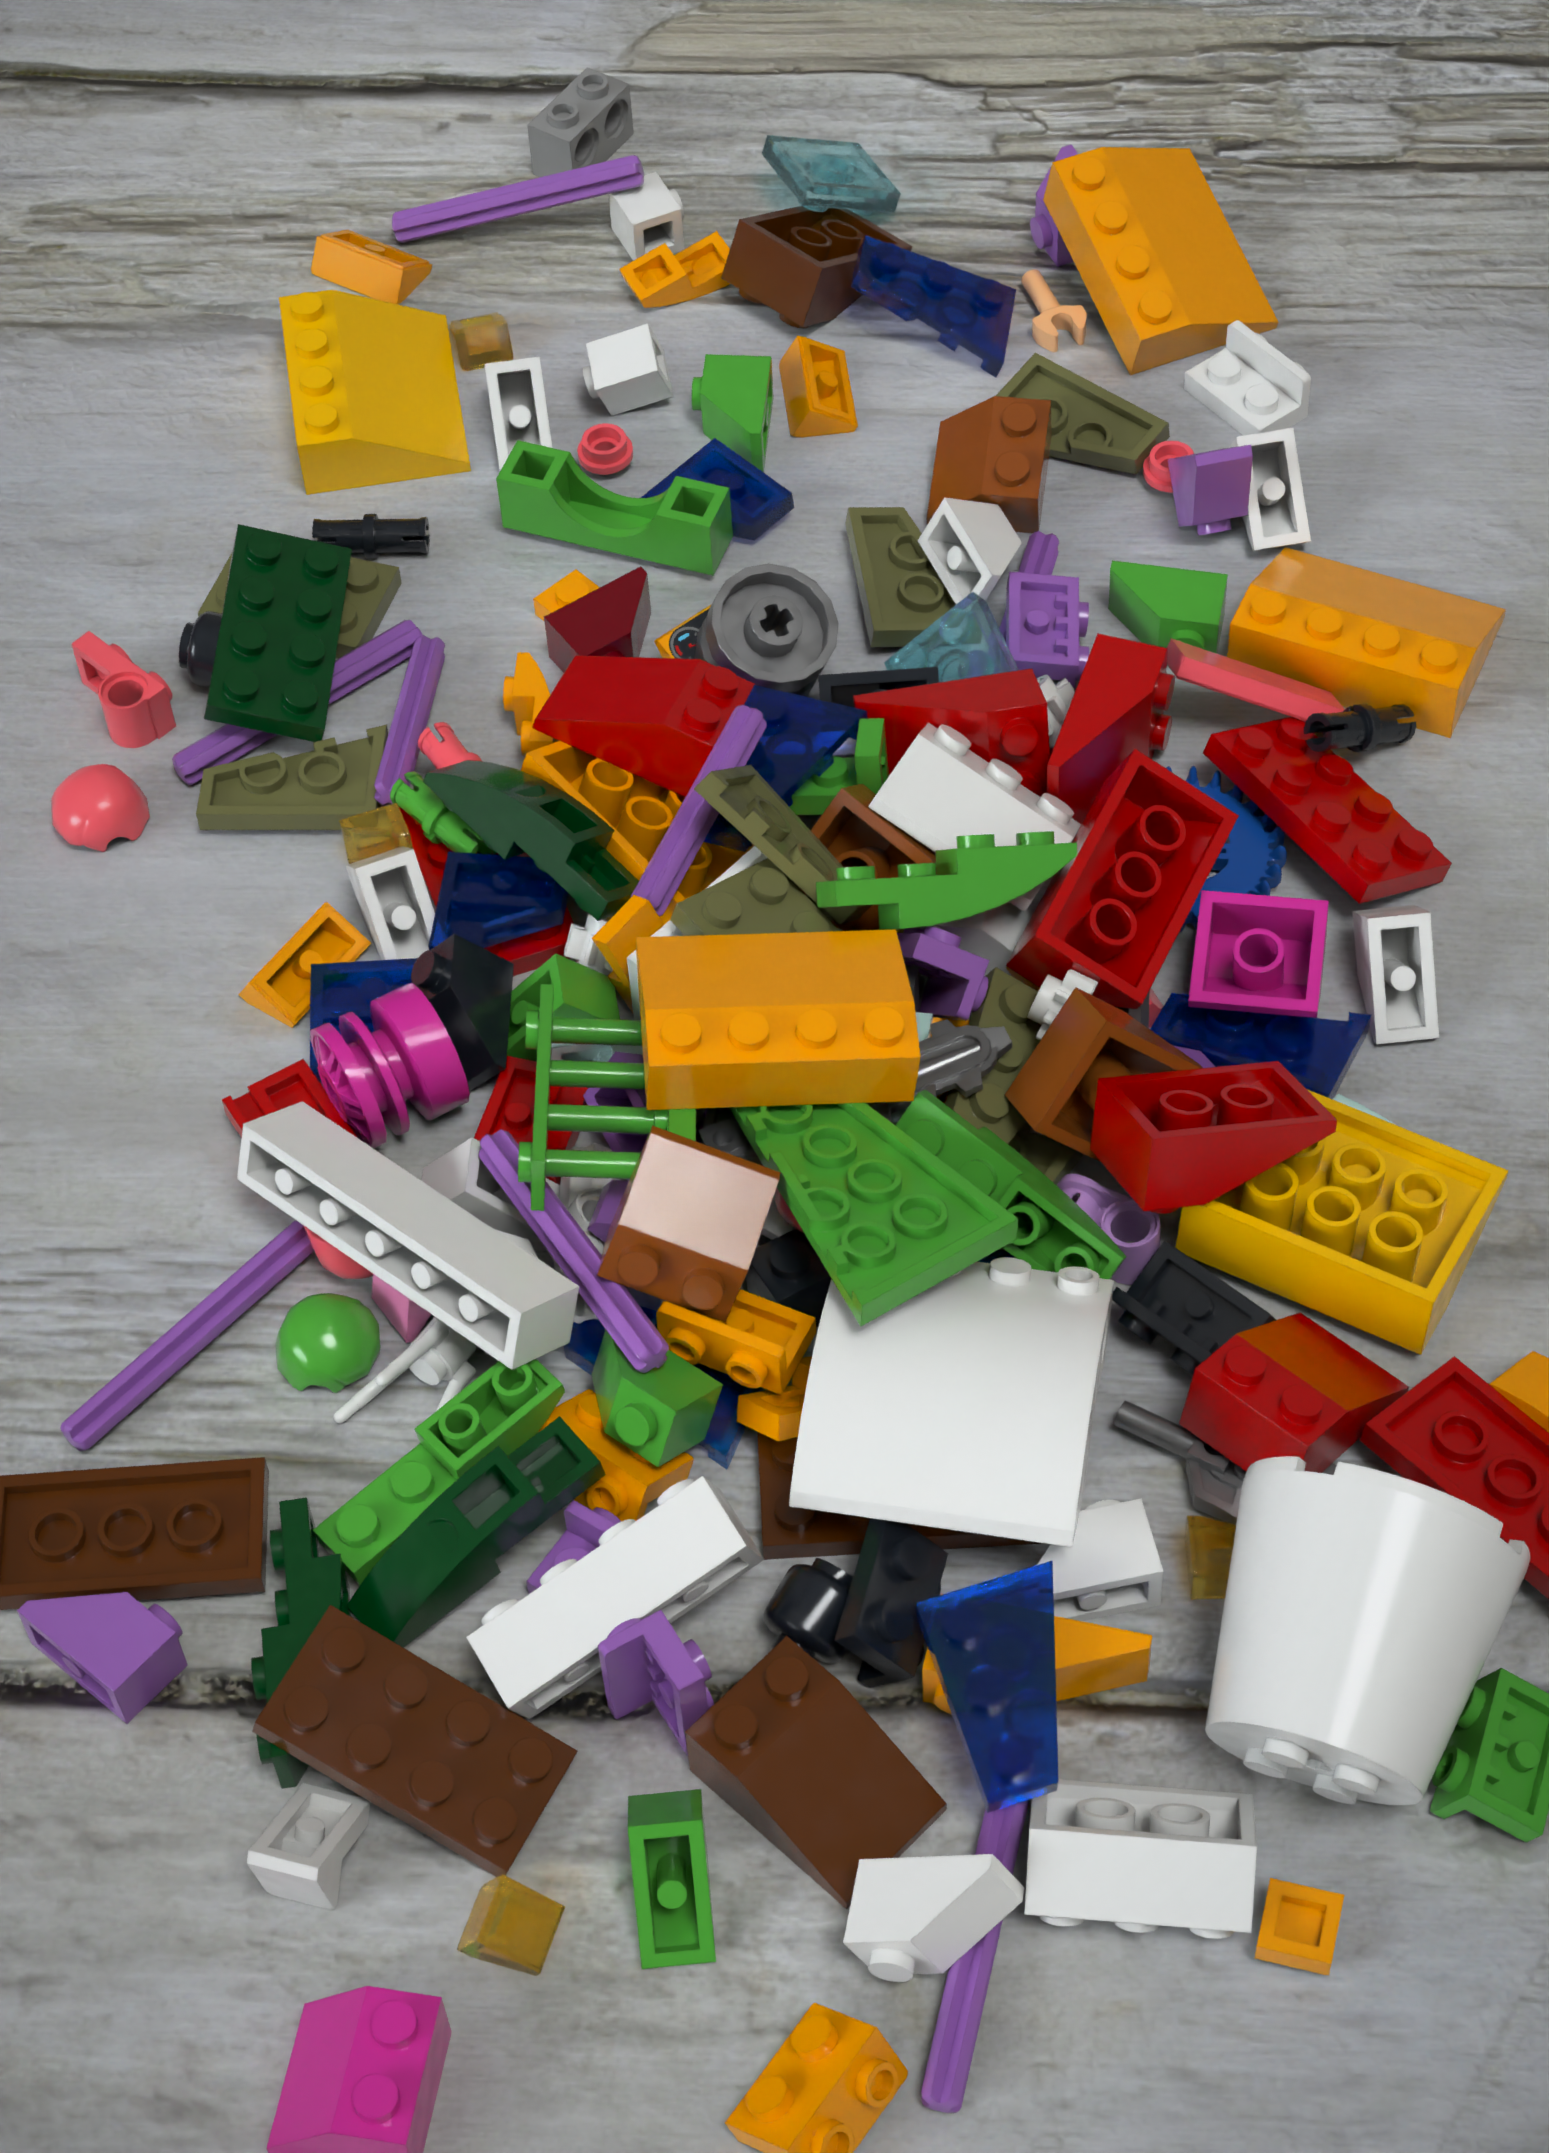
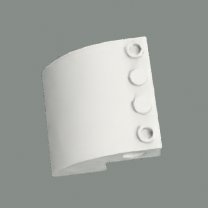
(959, 1404)

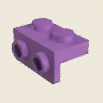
(954, 976)
(650, 1663)

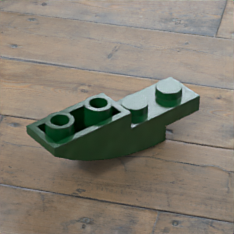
(530, 816)
(466, 1528)
(310, 1589)

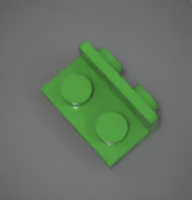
(1498, 1757)

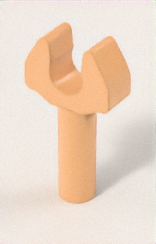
(1052, 314)

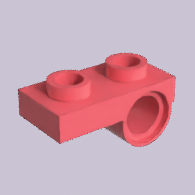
(132, 701)

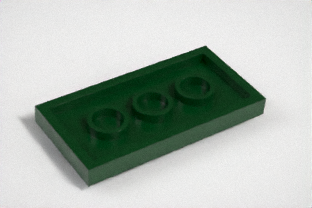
(278, 634)

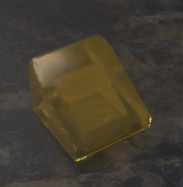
(481, 340)
(374, 833)
(1208, 1556)
(511, 1926)

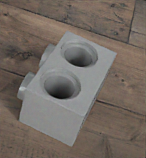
(581, 124)

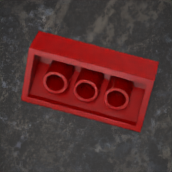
(1129, 885)

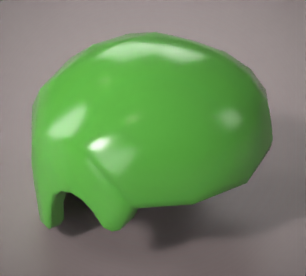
(327, 1342)

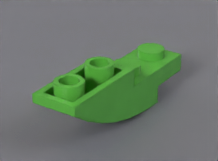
(966, 881)
(1050, 1224)
(492, 1411)

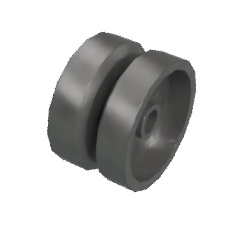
(770, 628)

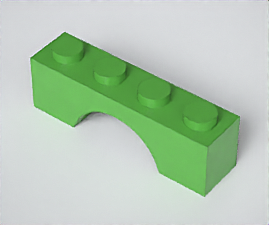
(553, 498)

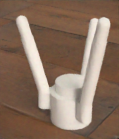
(432, 1357)

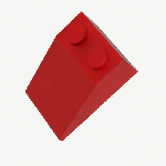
(996, 712)
(644, 713)
(1110, 715)
(1201, 1130)
(1286, 1394)

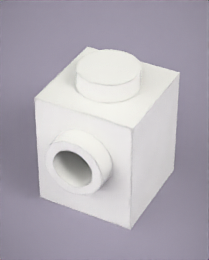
(647, 217)
(627, 370)

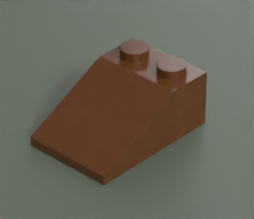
(800, 261)
(811, 1769)

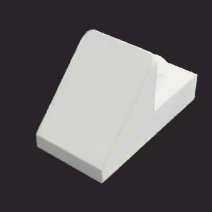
(305, 1845)

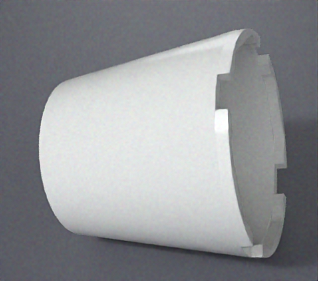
(1355, 1627)

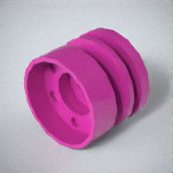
(400, 1061)

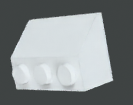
(952, 792)
(1142, 1858)

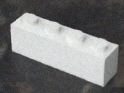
(660, 1562)

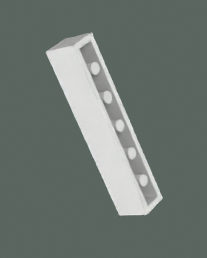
(408, 1234)

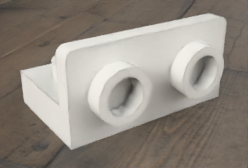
(1251, 384)

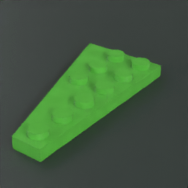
(874, 1201)

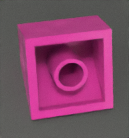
(1259, 954)
(362, 2074)

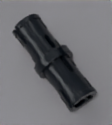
(375, 535)
(1359, 728)

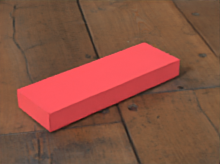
(1248, 682)

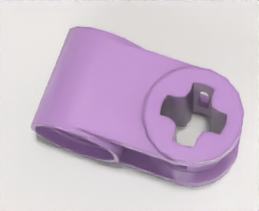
(1120, 1220)

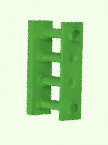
(534, 1158)

